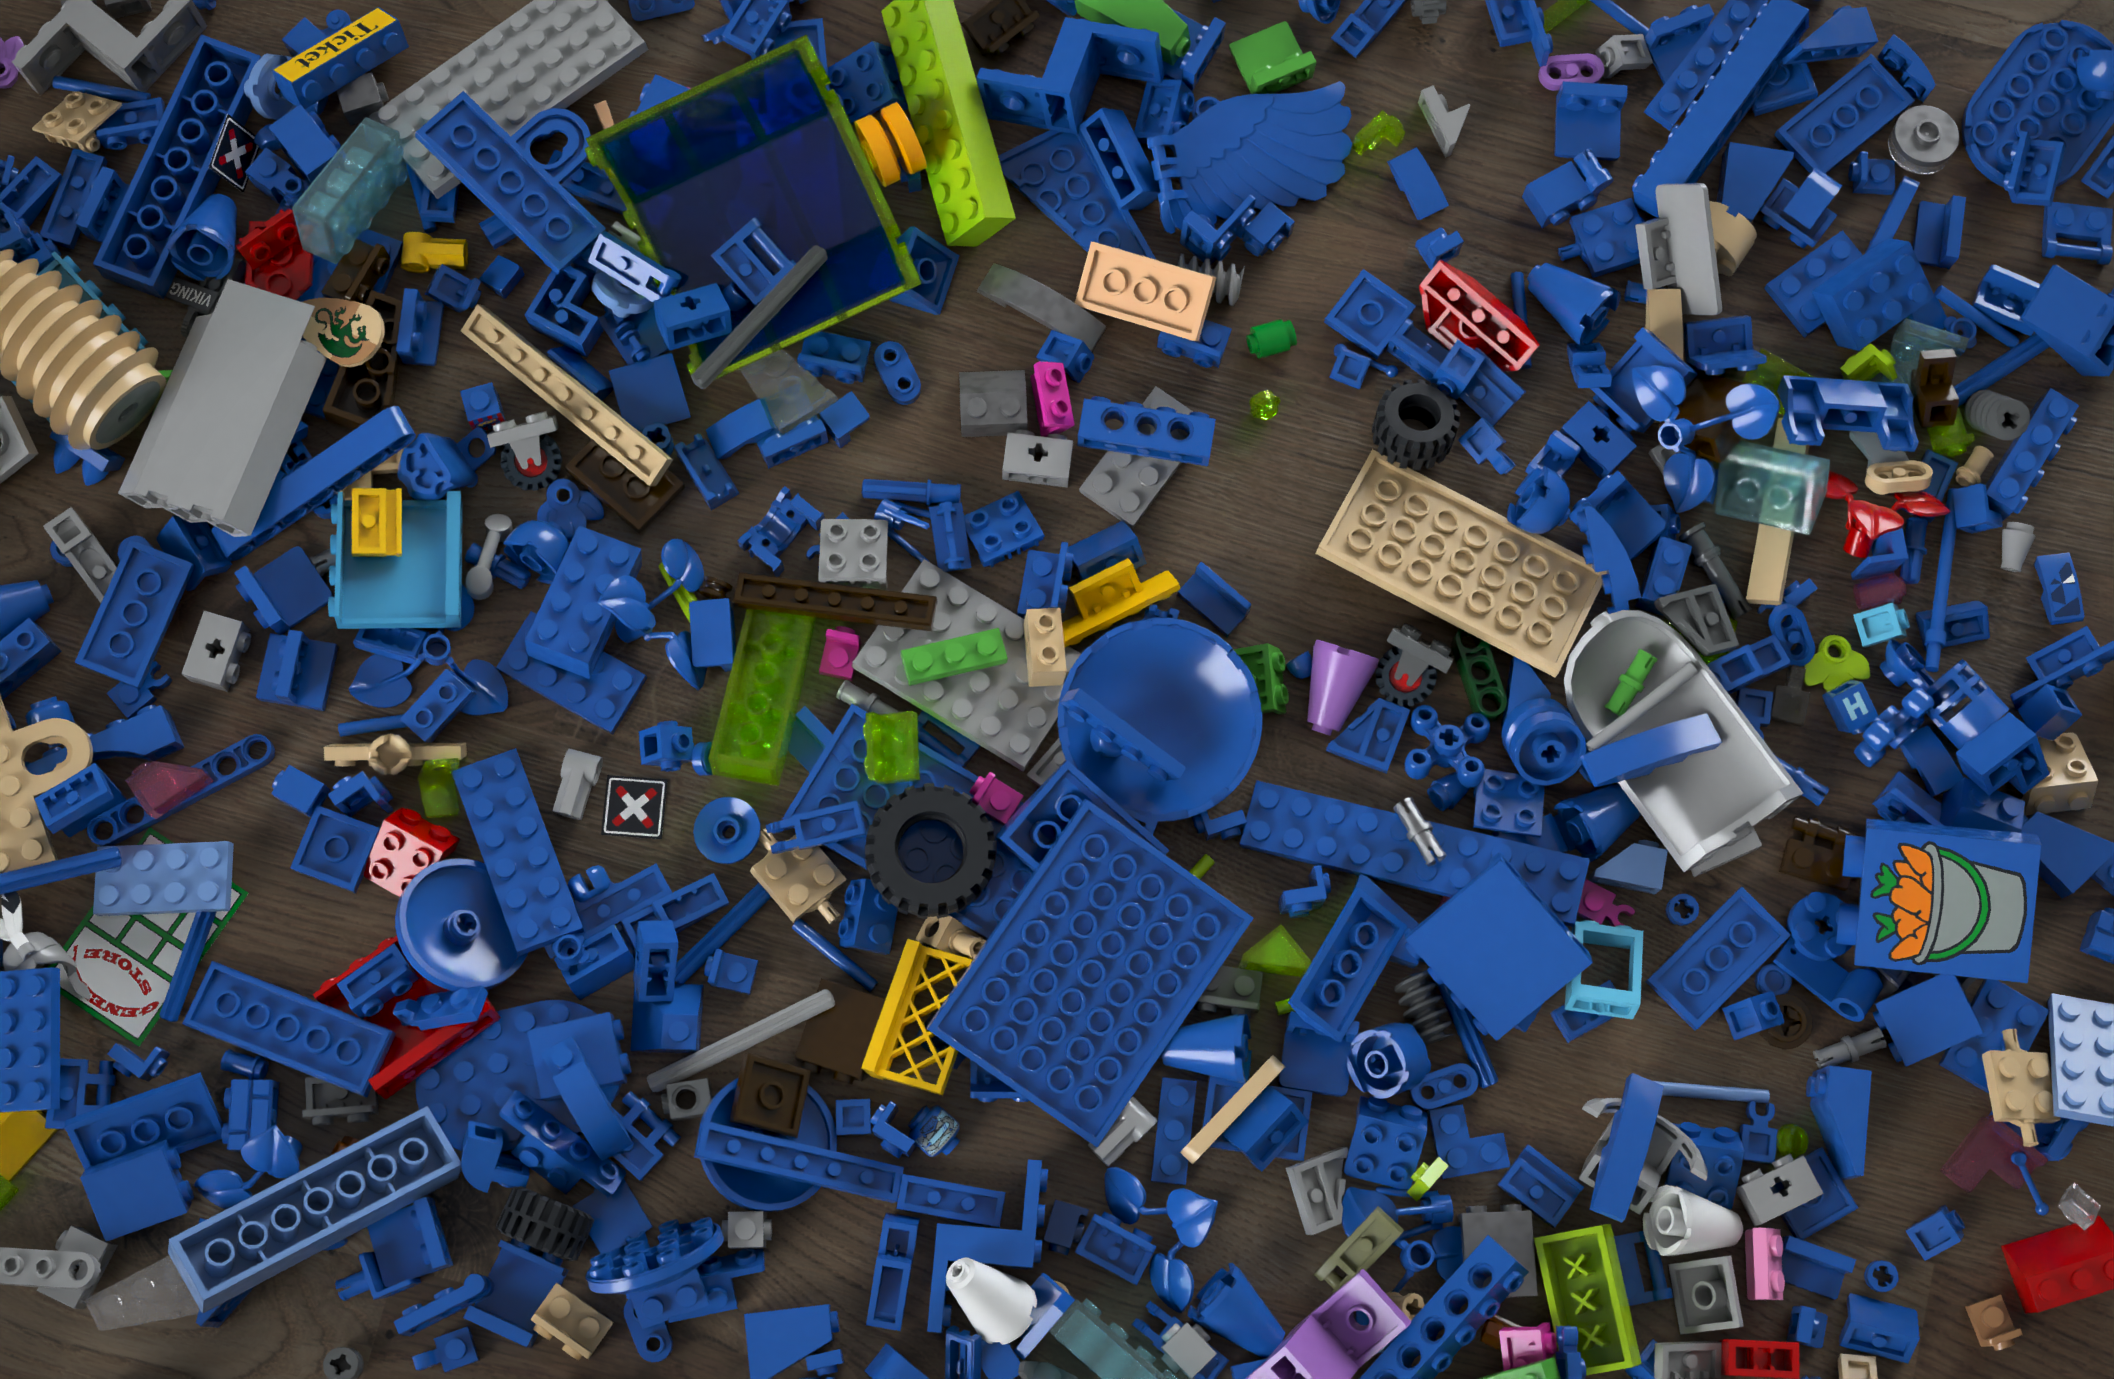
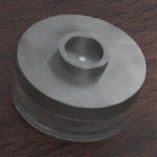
(1923, 139)

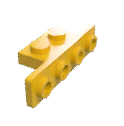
(1112, 597)

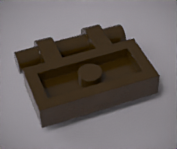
(1815, 862)

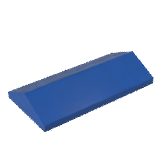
(1347, 965)

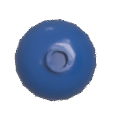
(2097, 72)
(1541, 503)
(537, 547)

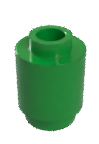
(1271, 338)

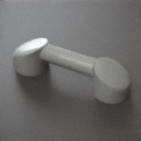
(479, 578)

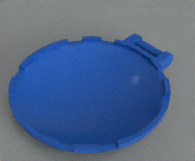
(1184, 696)

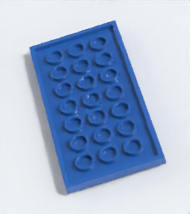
(927, 849)

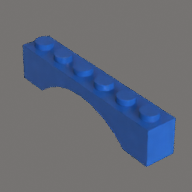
(145, 736)

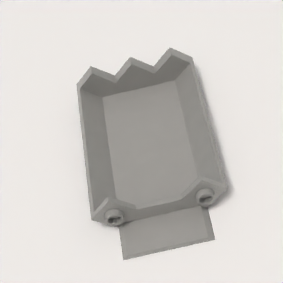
(228, 411)

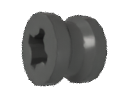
(350, 1366)

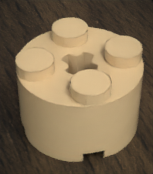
(1731, 238)

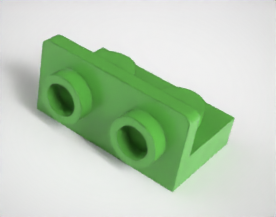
(1266, 667)

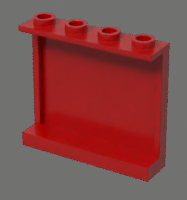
(411, 1049)

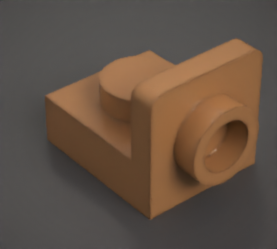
(1992, 1323)

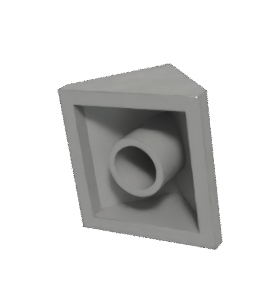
(1705, 1295)

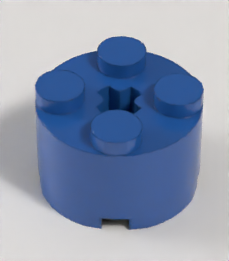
(1388, 1060)

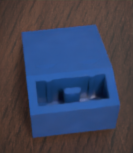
(2074, 322)

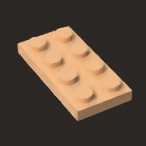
(1145, 291)

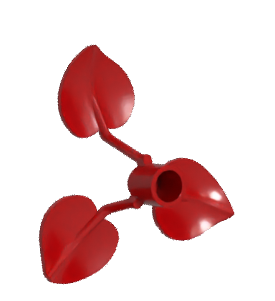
(1877, 520)

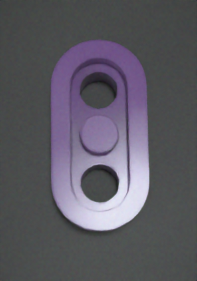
(1569, 70)

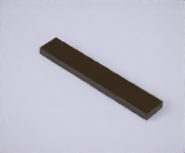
(835, 601)

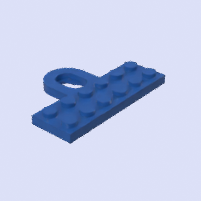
(511, 181)

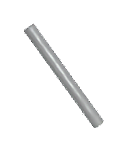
(1641, 707)

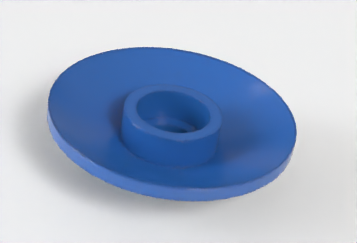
(716, 819)

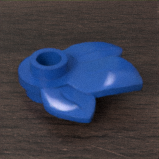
(574, 511)

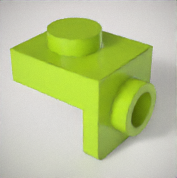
(1868, 364)

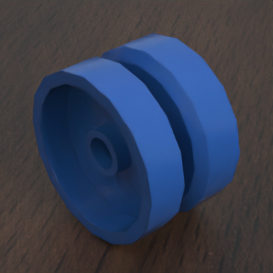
(1543, 741)

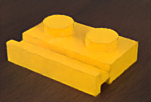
(376, 522)

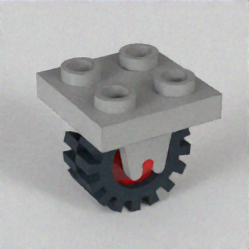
(529, 454)

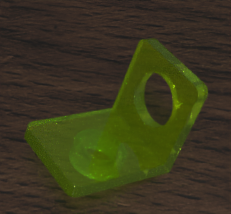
(438, 788)

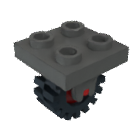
(1409, 669)

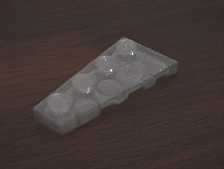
(788, 390)

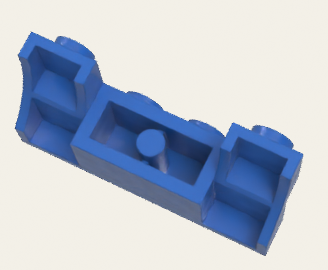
(1848, 406)

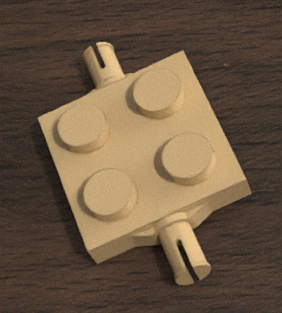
(799, 879)
(2020, 1087)

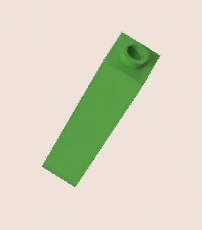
(1142, 14)

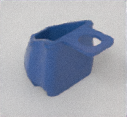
(441, 465)

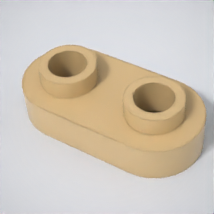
(1898, 477)

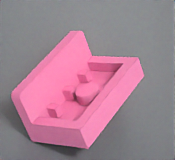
(1764, 1264)

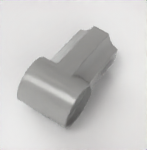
(578, 775)
(1128, 1128)

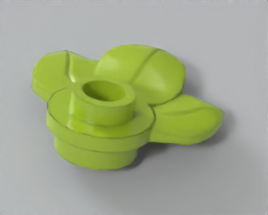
(1835, 670)

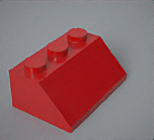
(2062, 1265)

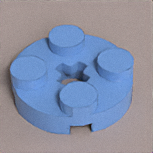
(261, 88)
(619, 299)

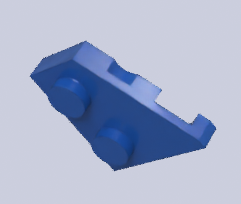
(1372, 736)

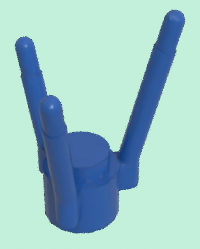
(896, 515)
(1435, 1209)

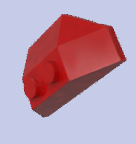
(1465, 310)

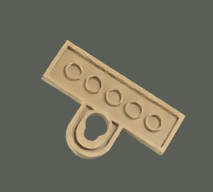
(22, 828)

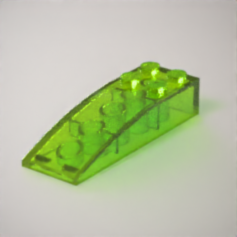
(762, 697)

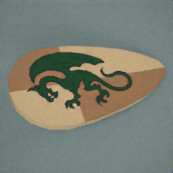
(344, 330)

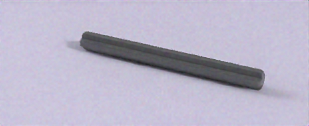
(759, 317)

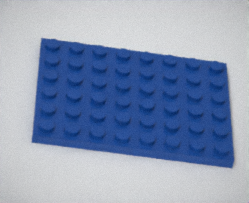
(1090, 973)

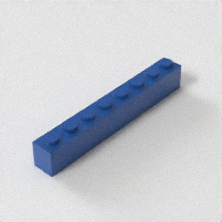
(1724, 100)

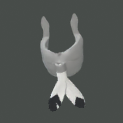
(33, 948)

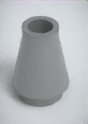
(2016, 544)

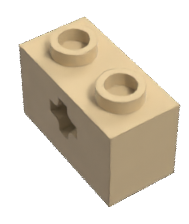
(1044, 647)

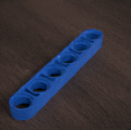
(245, 765)

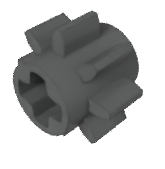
(1428, 10)

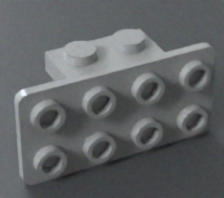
(1681, 248)

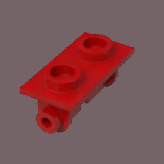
(262, 245)

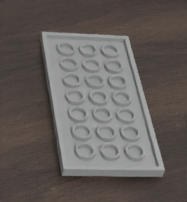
(523, 66)

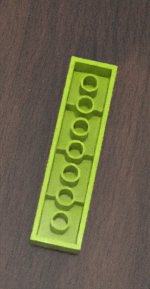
(949, 119)

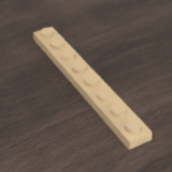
(567, 395)

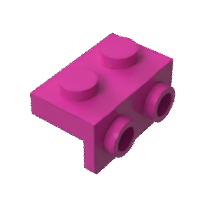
(1051, 398)

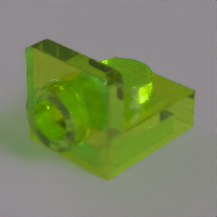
(1375, 132)
(1951, 438)

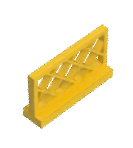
(896, 1016)

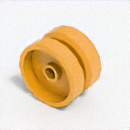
(890, 144)

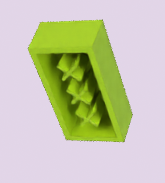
(1589, 1292)

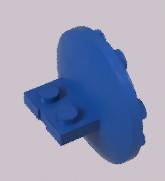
(659, 1278)

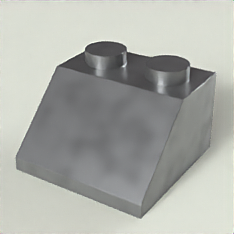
(992, 403)

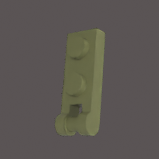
(1360, 1248)

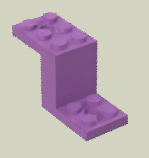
(1329, 1338)

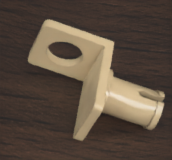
(951, 937)

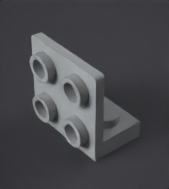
(854, 552)

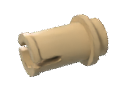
(1974, 467)

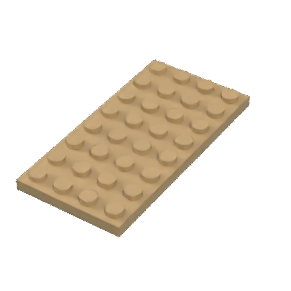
(1462, 563)

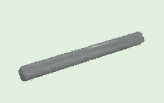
(741, 1040)

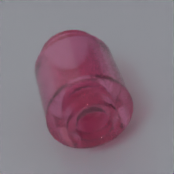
(1879, 591)

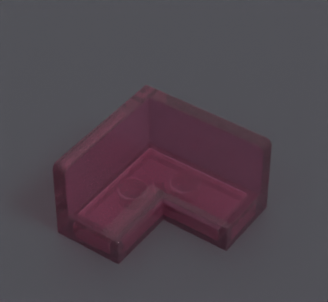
(1986, 1148)

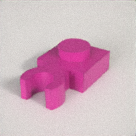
(1597, 905)

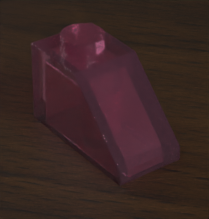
(165, 785)

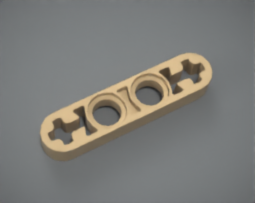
(1232, 1109)

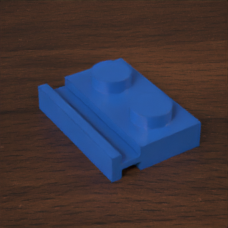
(1491, 391)
(1540, 1186)

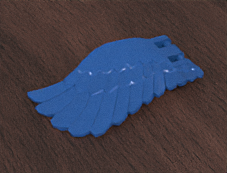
(1254, 146)

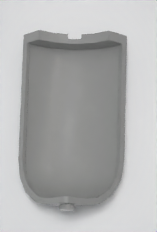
(1711, 793)

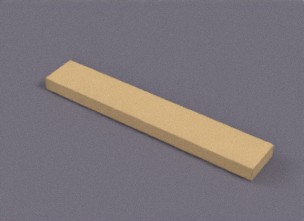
(1772, 547)

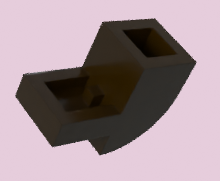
(1932, 388)

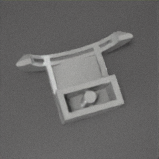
(1663, 1146)

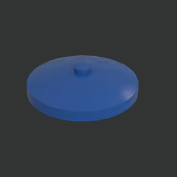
(456, 927)
(760, 1190)

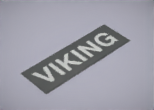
(191, 294)

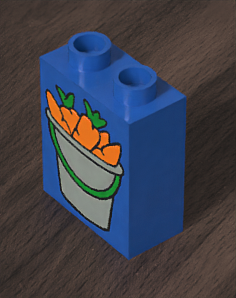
(1942, 899)

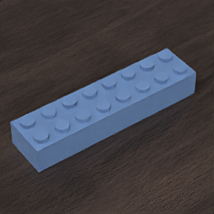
(313, 1209)

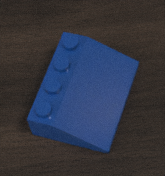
(1049, 809)

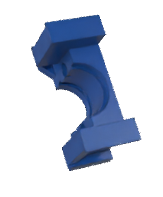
(779, 529)

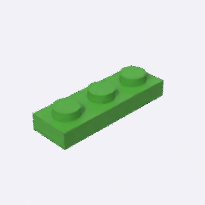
(954, 656)

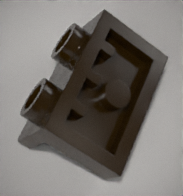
(357, 272)

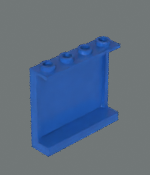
(1498, 949)

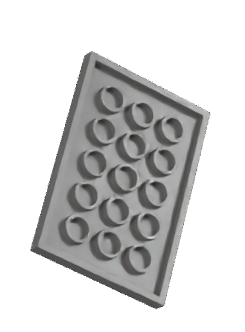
(986, 704)

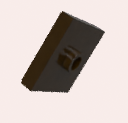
(770, 1096)

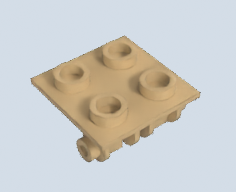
(76, 119)

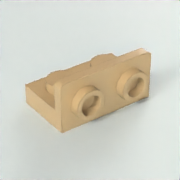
(571, 1322)

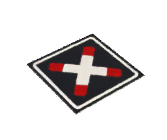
(234, 153)
(634, 807)

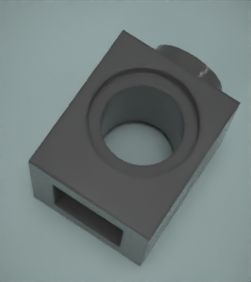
(703, 1093)

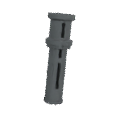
(1707, 556)

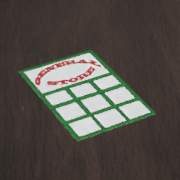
(133, 961)

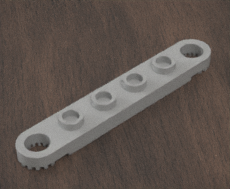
(46, 1268)

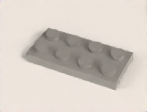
(1129, 482)

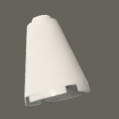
(1688, 1223)
(991, 1300)

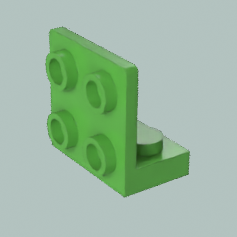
(1272, 60)

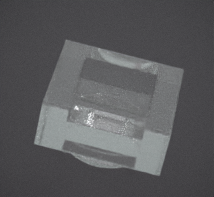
(2079, 1206)

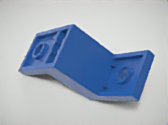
(1077, 60)
(988, 1246)

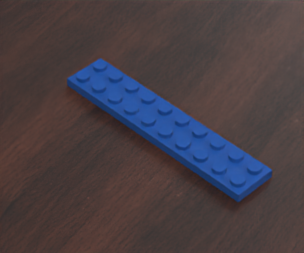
(1377, 846)

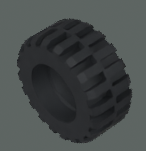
(943, 806)

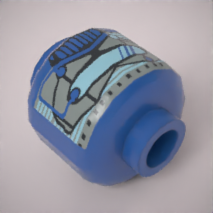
(934, 1130)

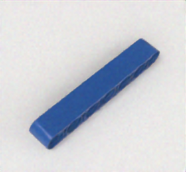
(322, 479)

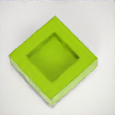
(1425, 1177)

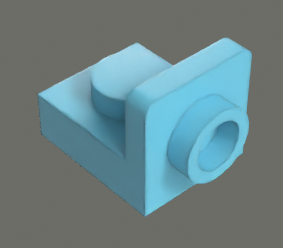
(1881, 624)

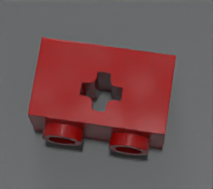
(1760, 1359)

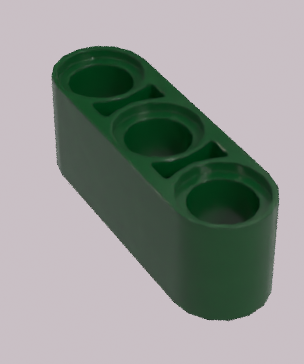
(1474, 688)

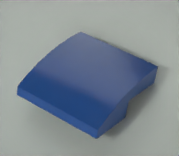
(650, 392)

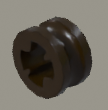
(715, 588)

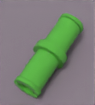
(1631, 682)

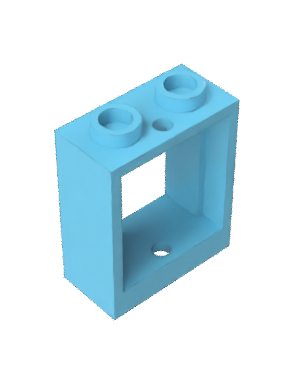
(1601, 999)

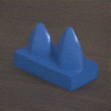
(95, 462)

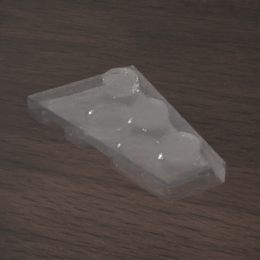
(143, 1298)

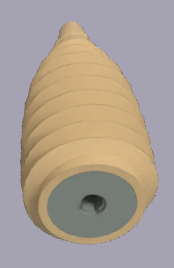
(71, 359)

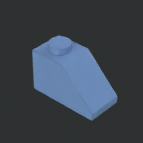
(1635, 868)

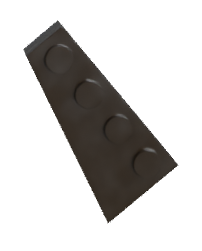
(370, 387)

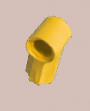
(424, 252)

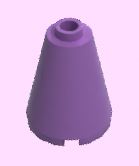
(1336, 684)

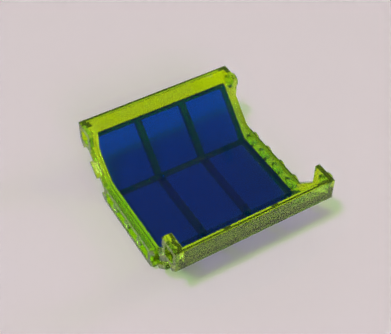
(768, 149)

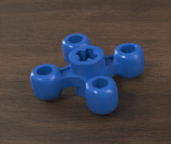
(1894, 727)
(1447, 746)

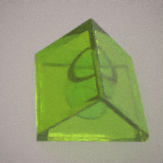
(1276, 955)

